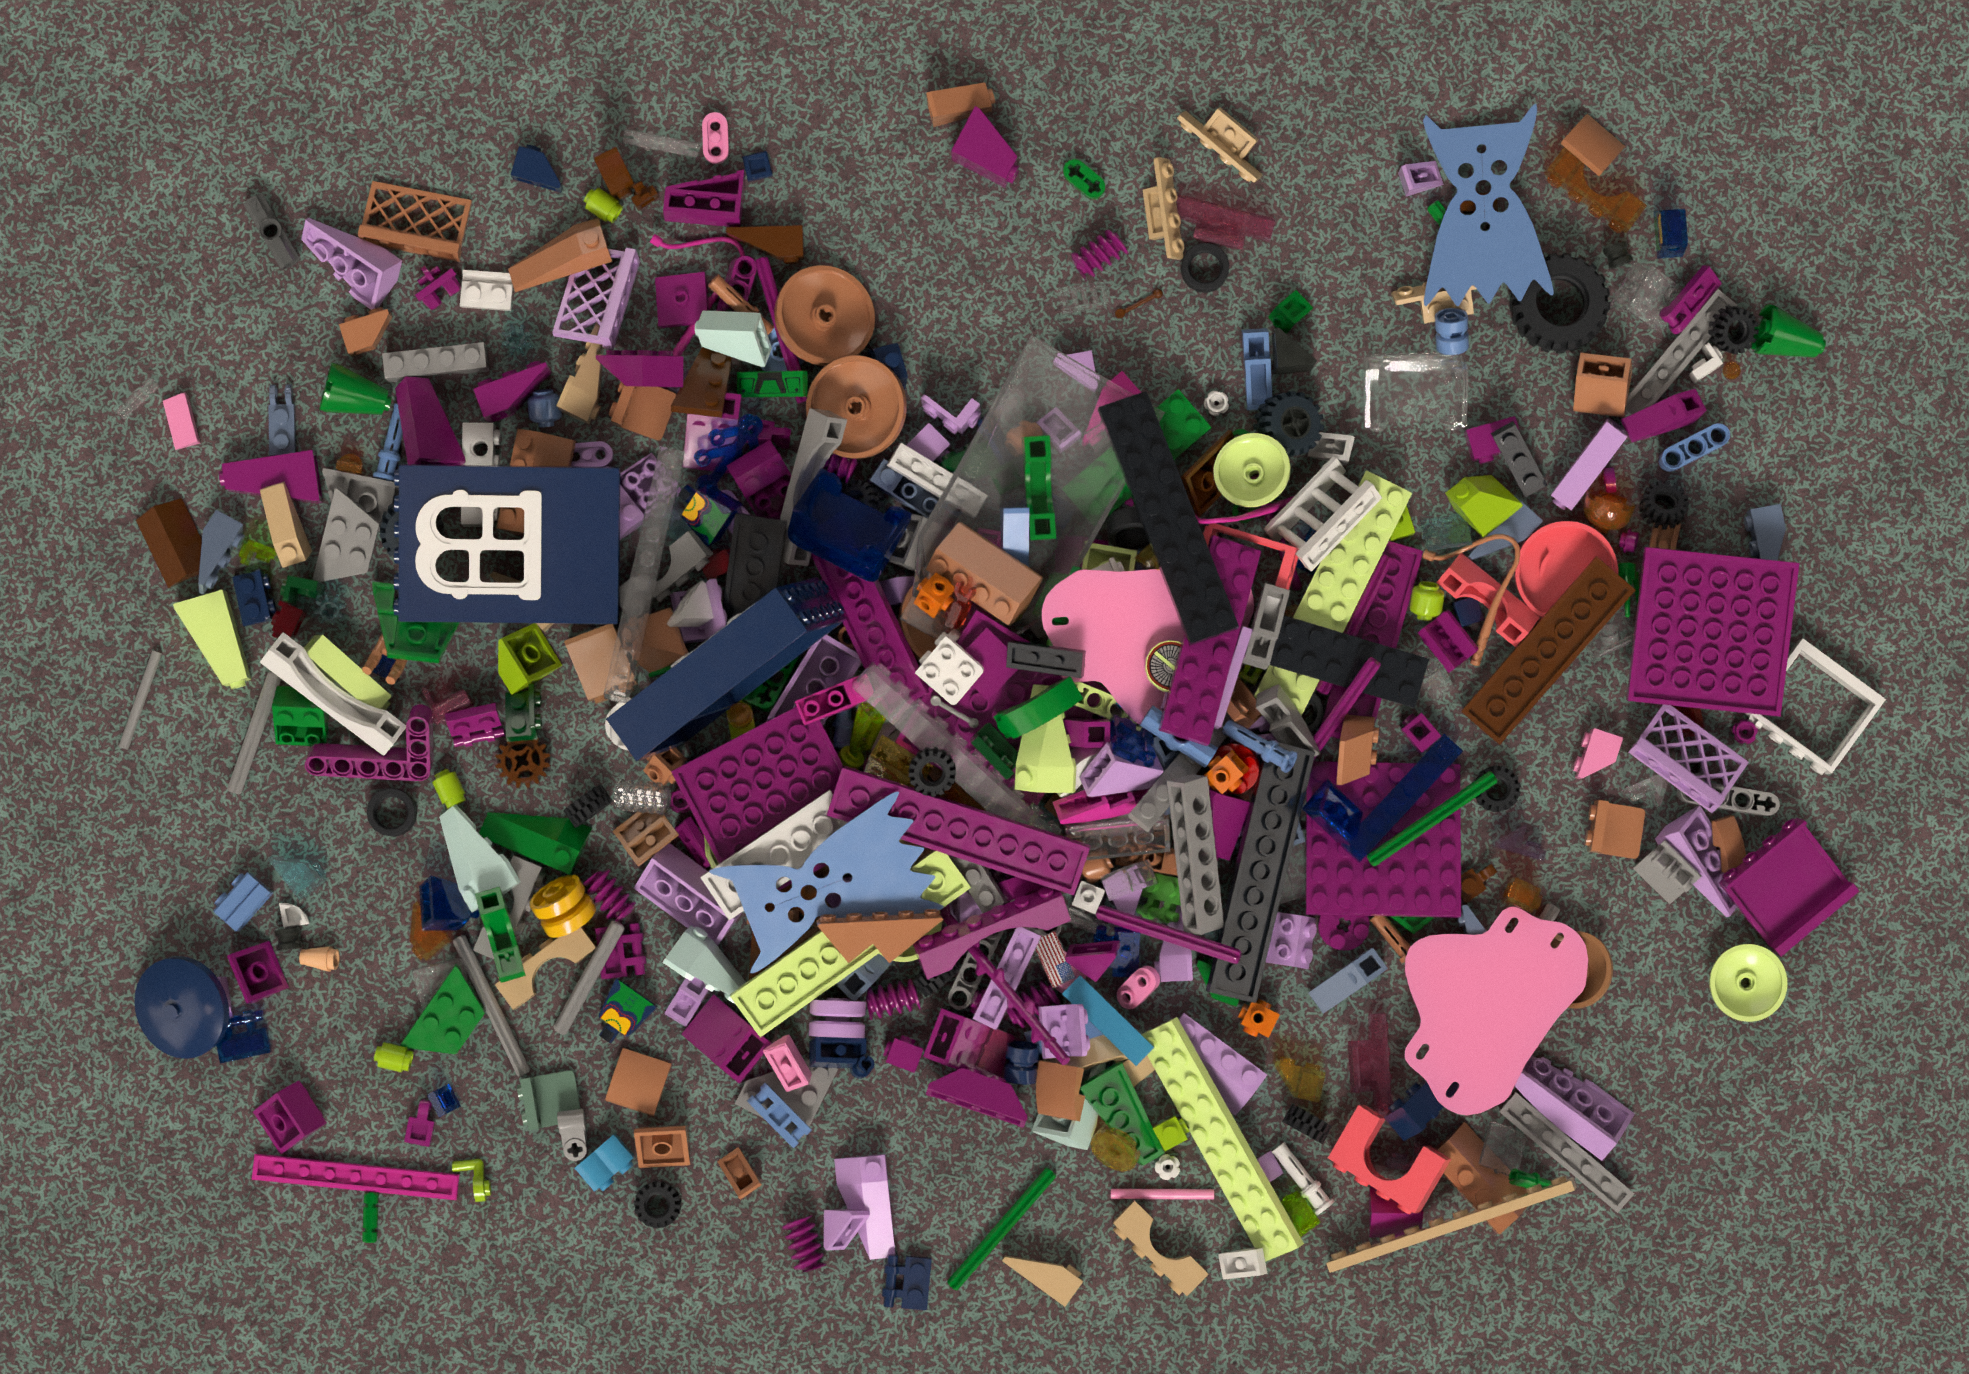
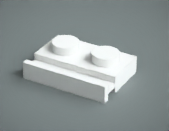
(486, 290)

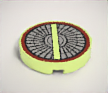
(1161, 664)

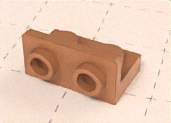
(1243, 705)

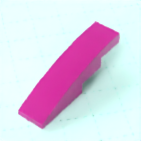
(1082, 808)

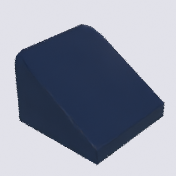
(1467, 611)

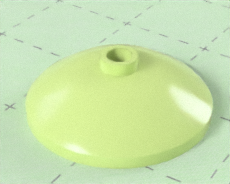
(1243, 458)
(1765, 977)

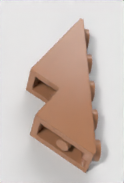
(887, 932)

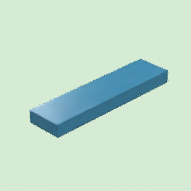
(1109, 1021)

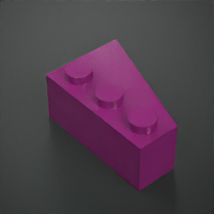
(707, 202)

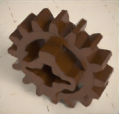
(515, 772)

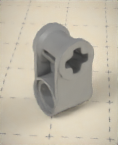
(573, 1130)

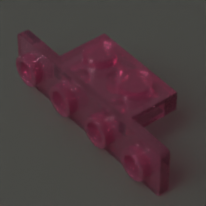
(1222, 223)
(1370, 1064)

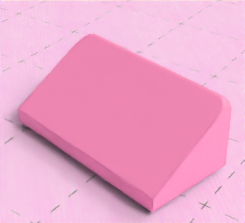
(181, 421)
(788, 1063)

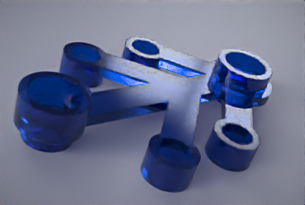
(728, 452)

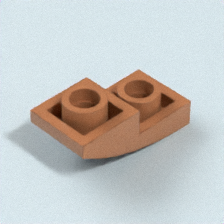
(1729, 839)

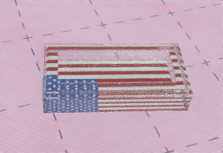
(1053, 960)

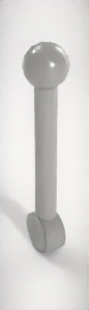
(935, 701)

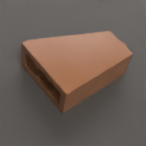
(958, 102)

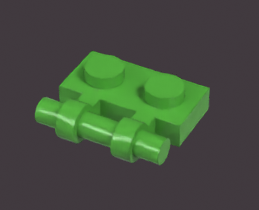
(1166, 891)

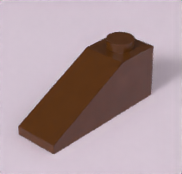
(615, 173)
(779, 242)

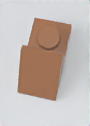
(739, 1173)

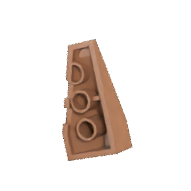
(569, 253)

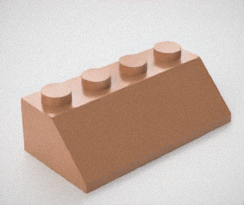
(534, 449)
(1000, 580)
(1476, 1181)

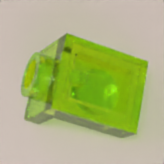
(263, 552)
(1300, 1213)

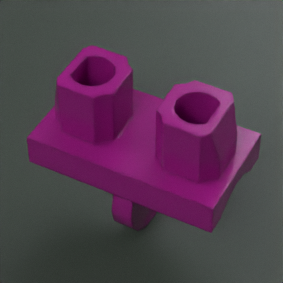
(447, 280)

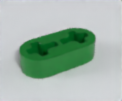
(1087, 174)

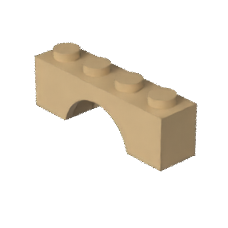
(572, 946)
(1183, 1271)

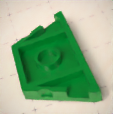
(447, 1017)

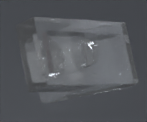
(1656, 788)

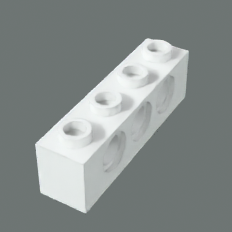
(472, 436)

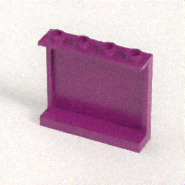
(1787, 886)

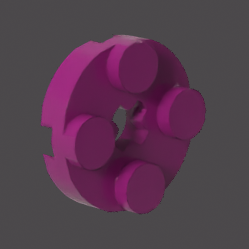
(1337, 938)

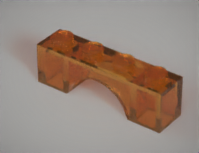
(1619, 210)

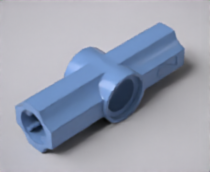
(1195, 751)

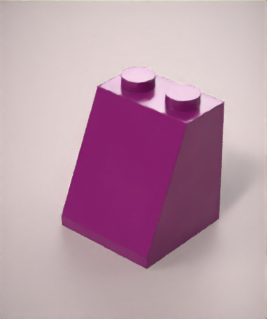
(985, 151)
(1228, 819)

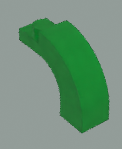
(1038, 709)
(500, 934)

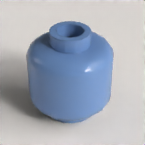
(543, 407)

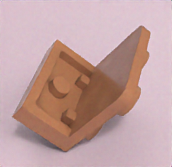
(643, 410)
(1615, 829)

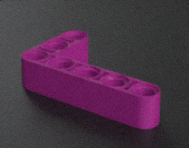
(381, 765)

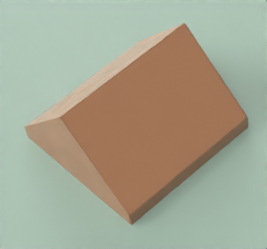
(662, 1146)

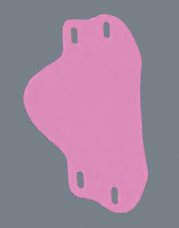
(1117, 624)
(1489, 1004)

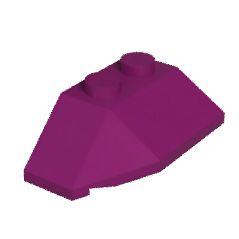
(980, 1094)

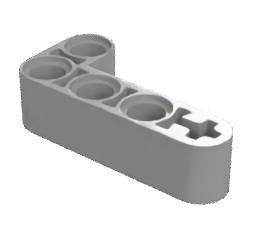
(1729, 801)

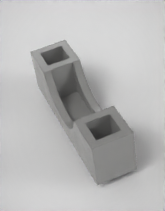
(437, 360)
(686, 555)
(530, 877)

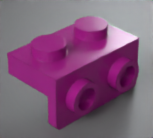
(1448, 641)

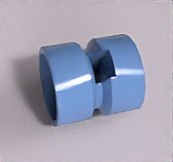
(1451, 331)

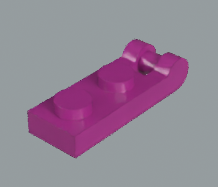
(1690, 299)

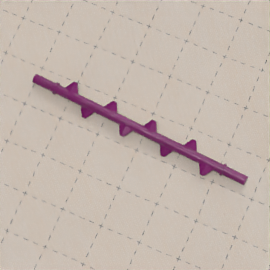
(1013, 1000)

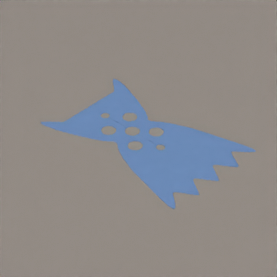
(1510, 247)
(865, 849)

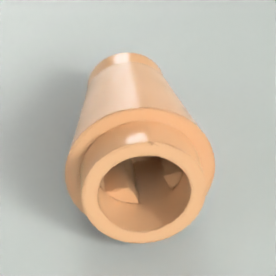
(321, 958)

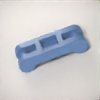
(779, 1115)

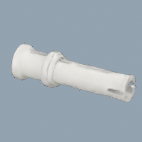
(1310, 1188)

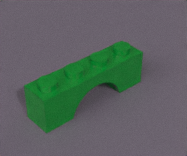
(1038, 487)

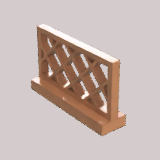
(415, 242)

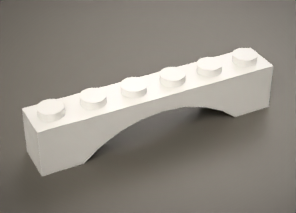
(295, 667)

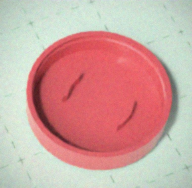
(1555, 558)

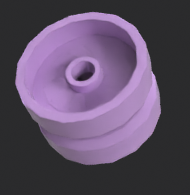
(837, 1016)

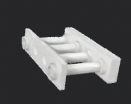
(1336, 527)

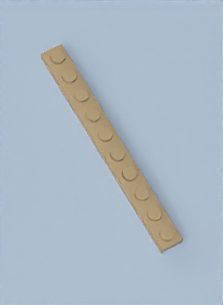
(1461, 1220)

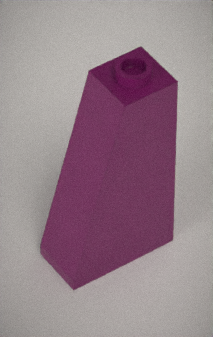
(425, 426)
(296, 469)

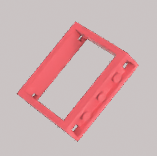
(1289, 560)

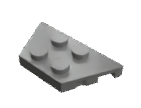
(369, 492)
(346, 540)

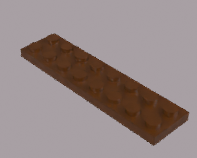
(1547, 650)

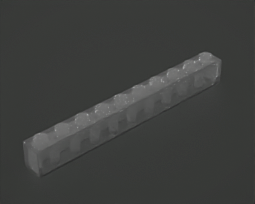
(644, 575)
(925, 731)

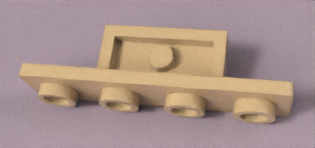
(1226, 138)
(1161, 209)
(1441, 300)

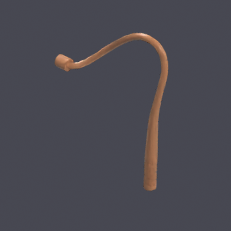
(1488, 623)

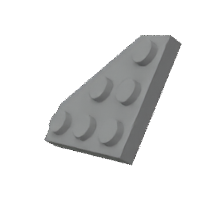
(803, 1100)

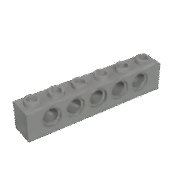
(1195, 853)

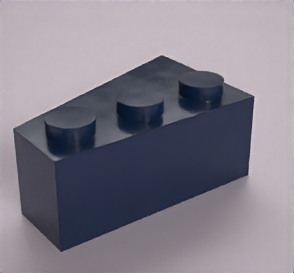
(1416, 1109)

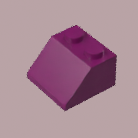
(289, 1116)

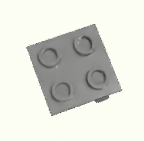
(1667, 872)

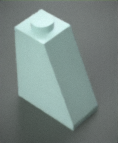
(735, 335)

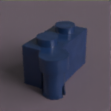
(841, 1053)

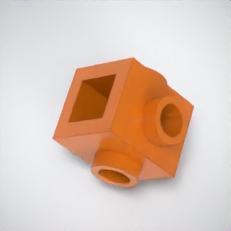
(934, 595)
(1226, 772)
(1267, 1022)

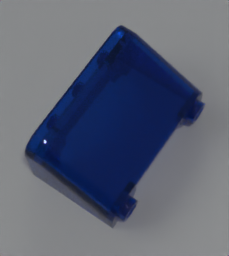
(845, 529)

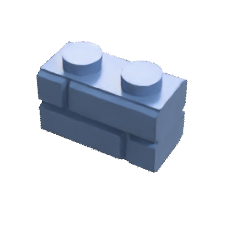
(242, 901)

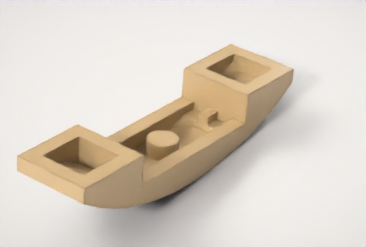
(1100, 1052)

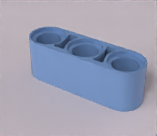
(1704, 441)

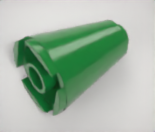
(1786, 335)
(352, 393)

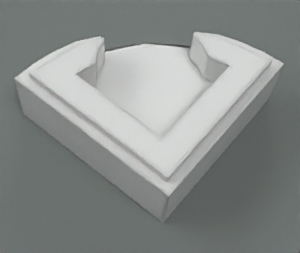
(292, 915)

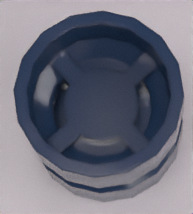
(1021, 1064)

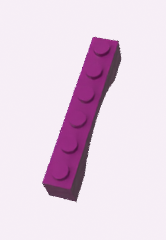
(941, 950)

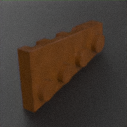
(704, 385)

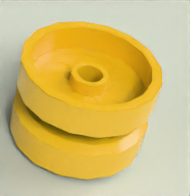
(562, 906)

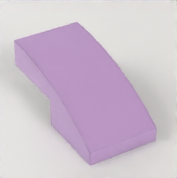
(687, 1001)

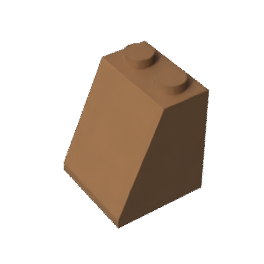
(592, 659)

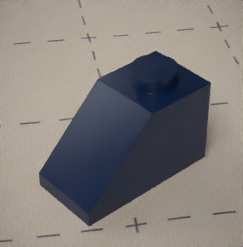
(534, 169)

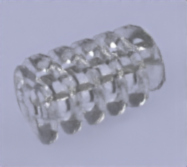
(642, 797)

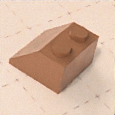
(1356, 748)

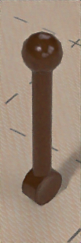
(1120, 313)

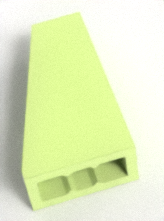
(216, 634)
(345, 673)

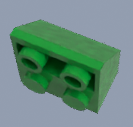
(298, 719)

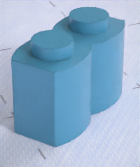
(605, 1162)

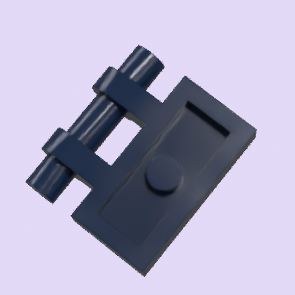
(915, 1285)

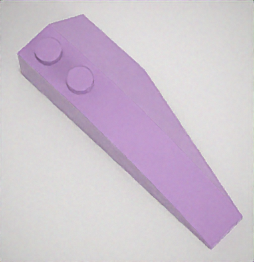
(1574, 1106)

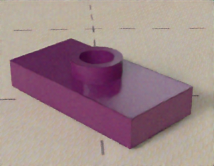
(693, 841)

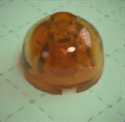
(1607, 511)

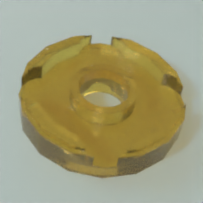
(1121, 1160)

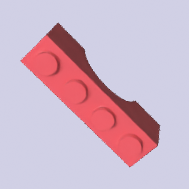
(1467, 579)

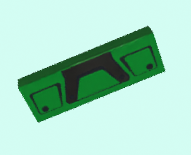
(772, 384)

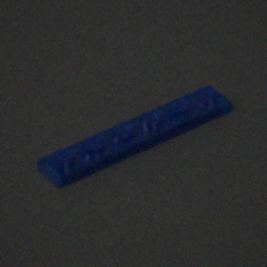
(1403, 797)

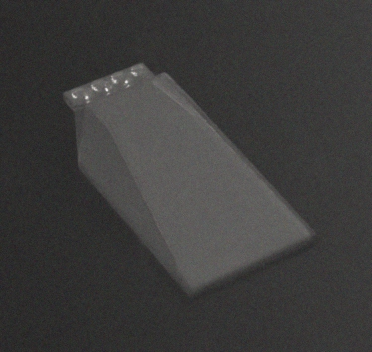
(1039, 398)

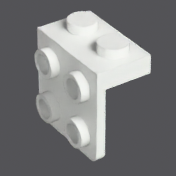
(949, 668)

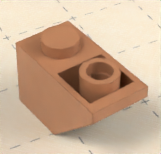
(365, 332)

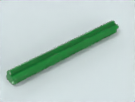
(1432, 818)
(1001, 1229)

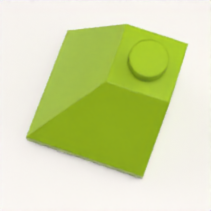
(1483, 502)
(525, 658)

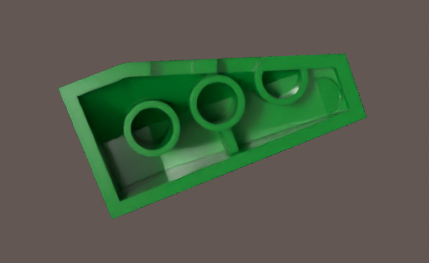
(541, 838)

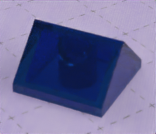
(1334, 813)

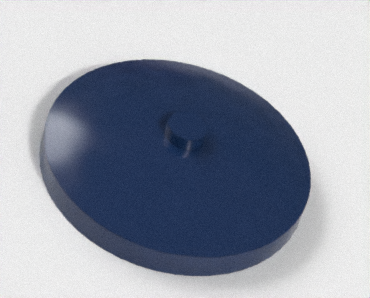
(181, 1007)

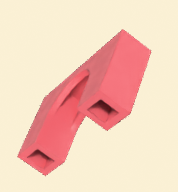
(1353, 1155)

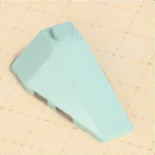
(473, 858)
(701, 958)
(1067, 1131)

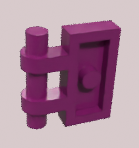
(473, 720)
(617, 962)

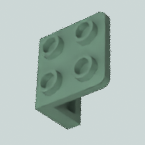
(546, 1096)

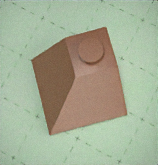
(662, 643)

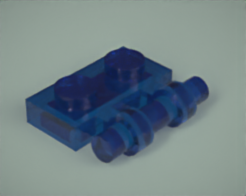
(1130, 743)
(1128, 954)
(244, 1044)

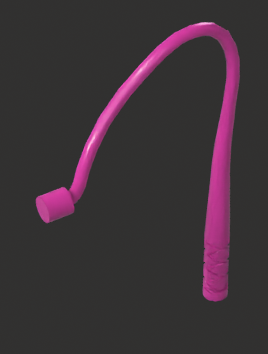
(690, 331)
(1271, 508)

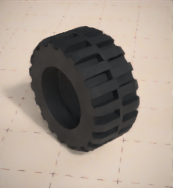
(1592, 318)

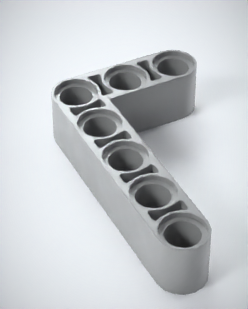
(970, 988)

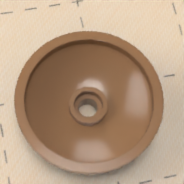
(1598, 971)

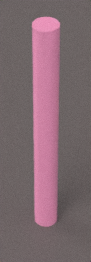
(1162, 1193)

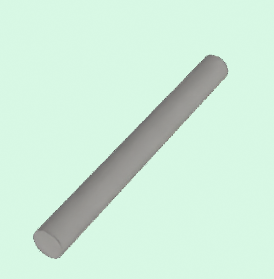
(140, 700)

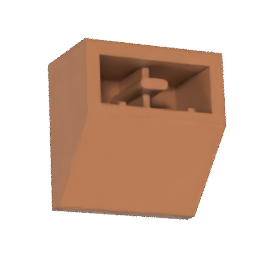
(1602, 384)

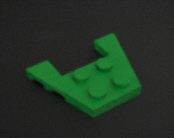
(410, 639)

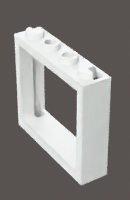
(1847, 680)

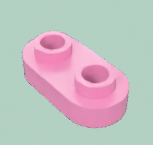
(715, 139)
(1136, 988)

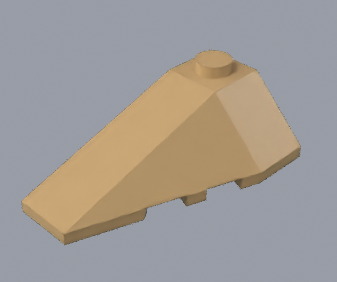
(582, 392)

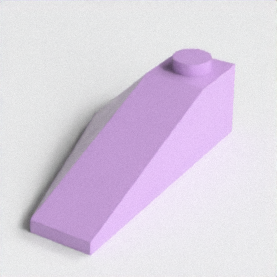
(362, 264)
(1694, 842)
(1174, 960)
(866, 1187)

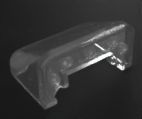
(1414, 389)

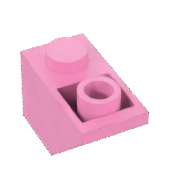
(1599, 752)

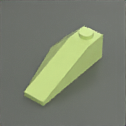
(1045, 757)

